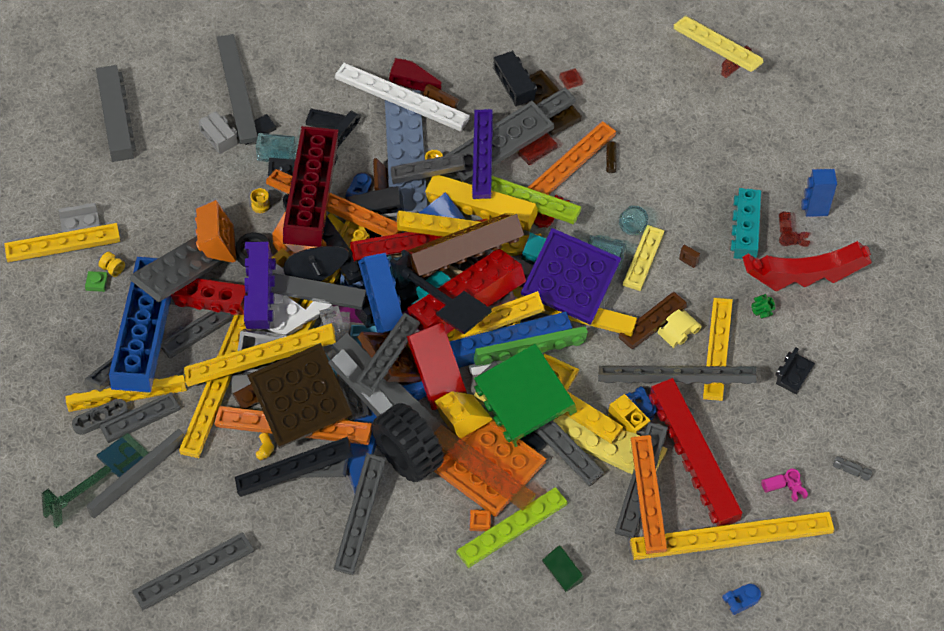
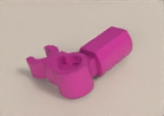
(791, 479)

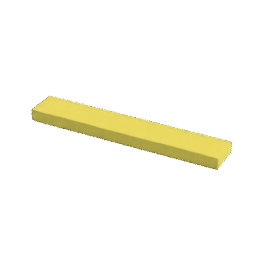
(718, 43)

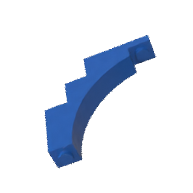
(359, 451)

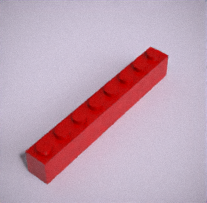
(695, 453)

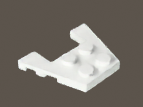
(289, 315)

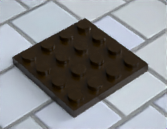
(300, 395)

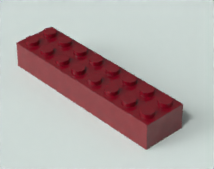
(310, 187)

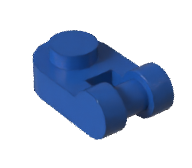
(361, 183)
(646, 405)
(748, 594)

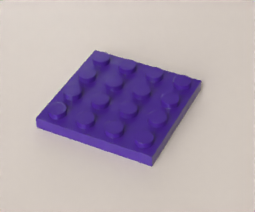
(571, 275)

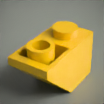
(627, 414)

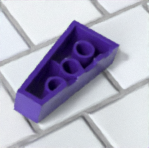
(259, 285)

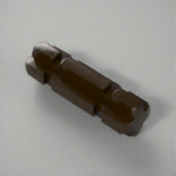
(611, 157)

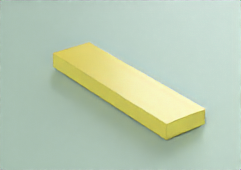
(643, 258)

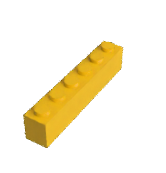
(498, 204)

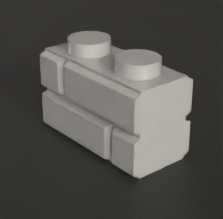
(217, 132)

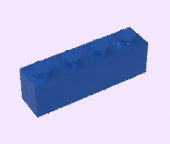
(381, 291)

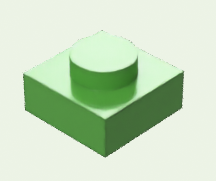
(96, 281)

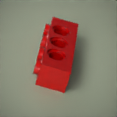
(212, 296)

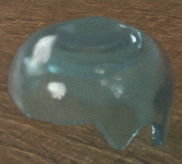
(633, 220)

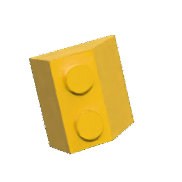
(462, 413)

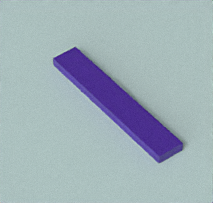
(482, 154)

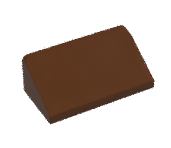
(380, 175)

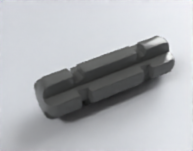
(852, 468)

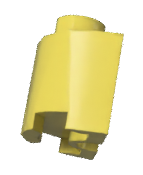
(678, 327)

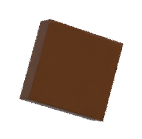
(689, 256)

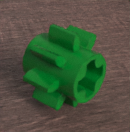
(763, 306)

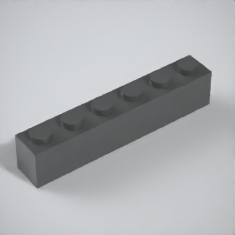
(114, 113)

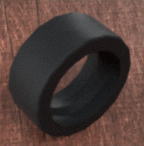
(249, 237)

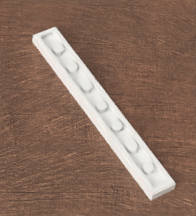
(402, 97)

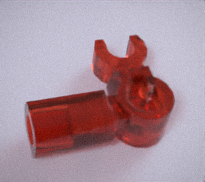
(787, 235)

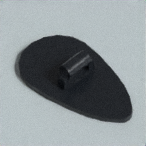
(315, 262)

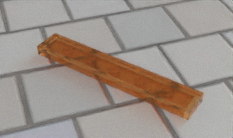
(484, 468)

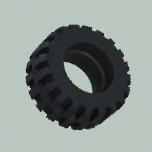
(407, 442)

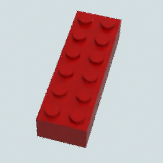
(485, 281)

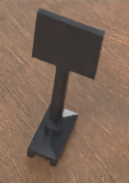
(461, 312)

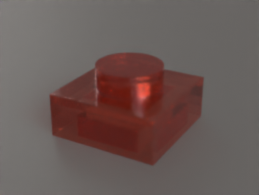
(571, 78)

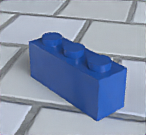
(819, 192)

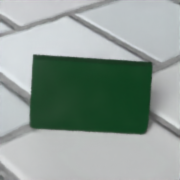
(563, 568)

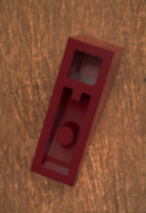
(411, 76)

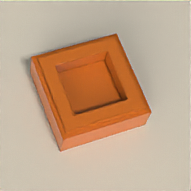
(480, 520)

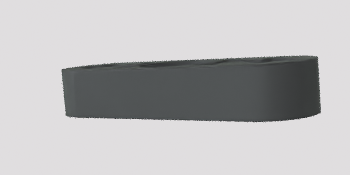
(92, 413)

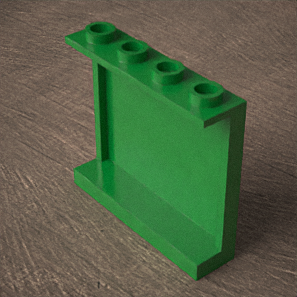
(523, 394)

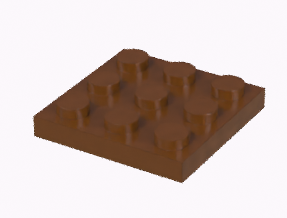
(404, 367)

